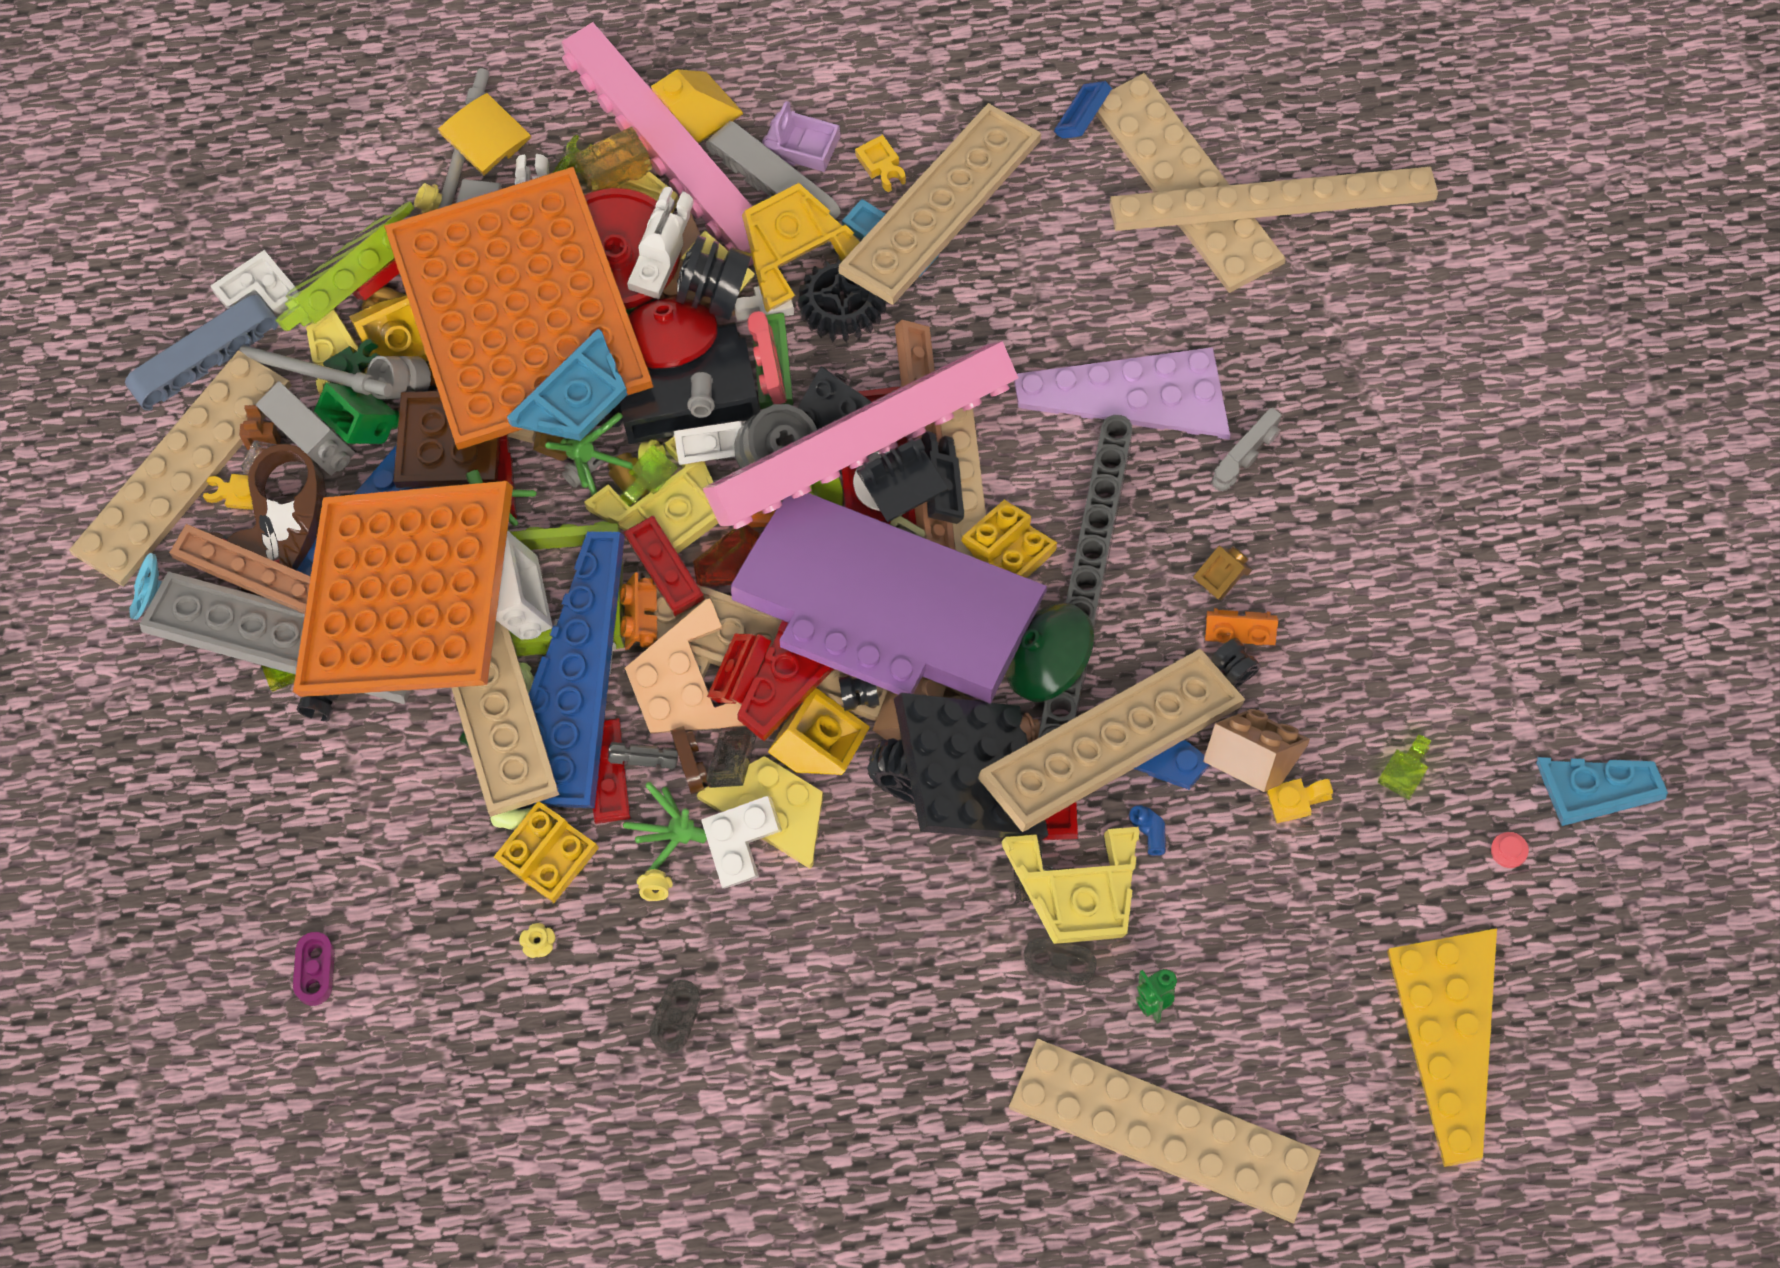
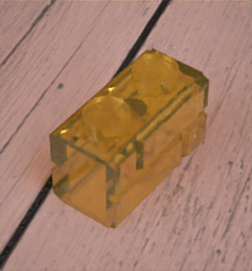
(613, 161)

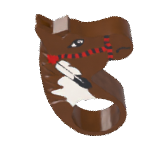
(282, 530)

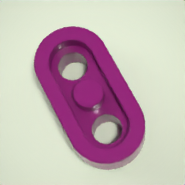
(313, 970)

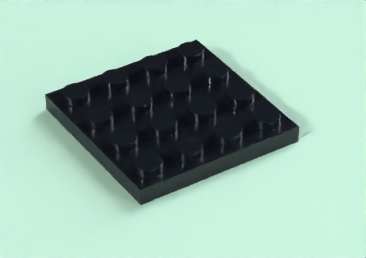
(945, 751)

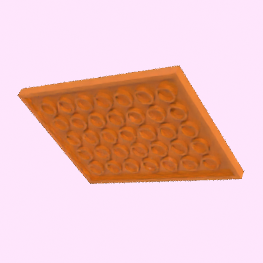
(508, 296)

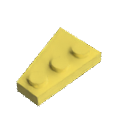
(327, 339)

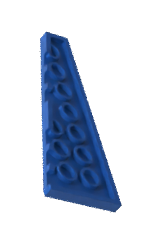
(574, 674)

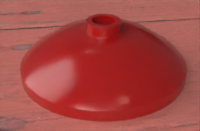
(672, 331)

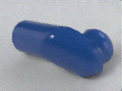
(1151, 826)

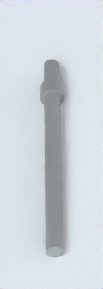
(458, 159)
(359, 382)

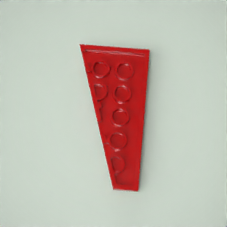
(779, 688)

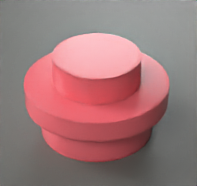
(1509, 849)

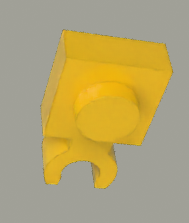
(880, 159)
(235, 492)

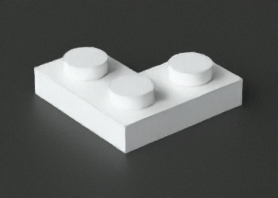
(255, 277)
(730, 838)

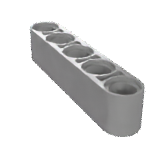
(760, 165)

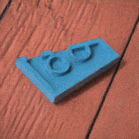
(1596, 789)

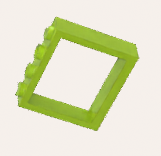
(564, 536)

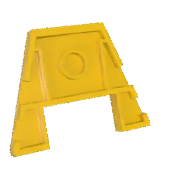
(785, 230)

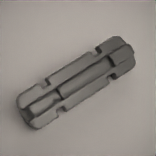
(642, 755)

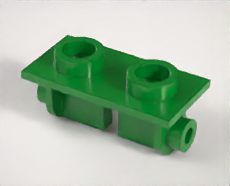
(1156, 992)

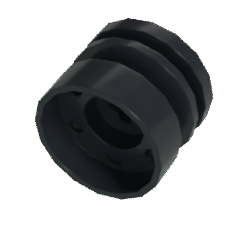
(712, 277)

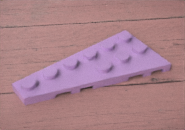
(1151, 391)

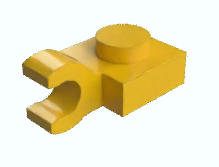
(1293, 801)

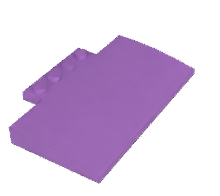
(885, 600)

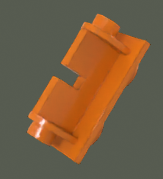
(635, 624)
(1252, 628)

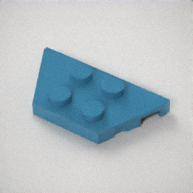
(574, 394)

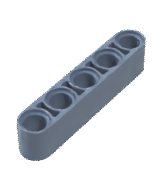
(200, 351)

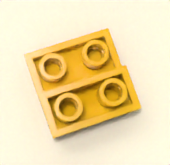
(484, 133)
(1009, 540)
(546, 852)

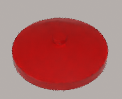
(621, 223)

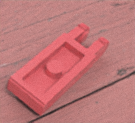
(767, 357)

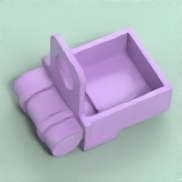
(802, 139)

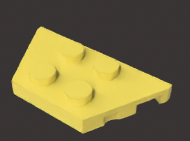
(794, 801)

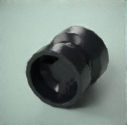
(1235, 662)
(866, 696)
(322, 704)

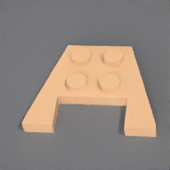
(671, 683)

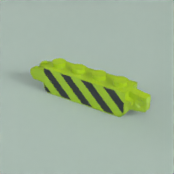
(341, 273)

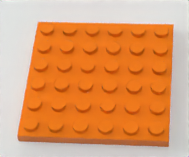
(404, 590)

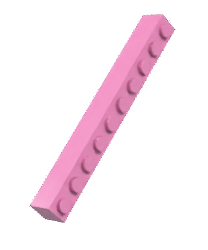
(664, 137)
(860, 434)

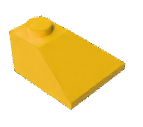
(696, 102)
(391, 327)
(819, 737)

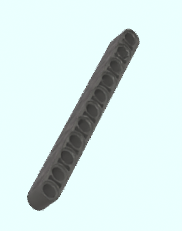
(1094, 541)

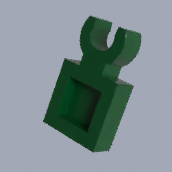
(351, 360)

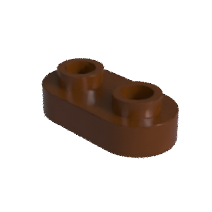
(685, 746)

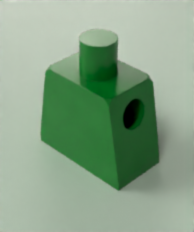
(355, 415)

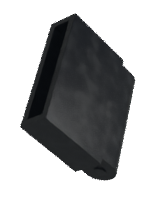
(664, 408)

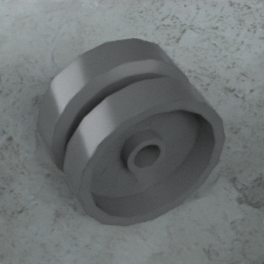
(770, 431)

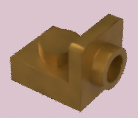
(1222, 571)

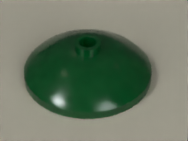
(1051, 653)

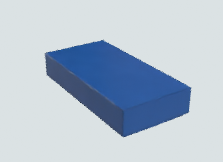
(1082, 109)

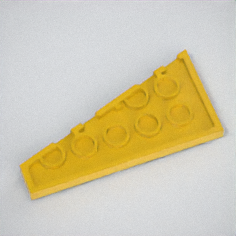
(1448, 1015)

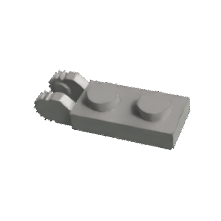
(1245, 451)

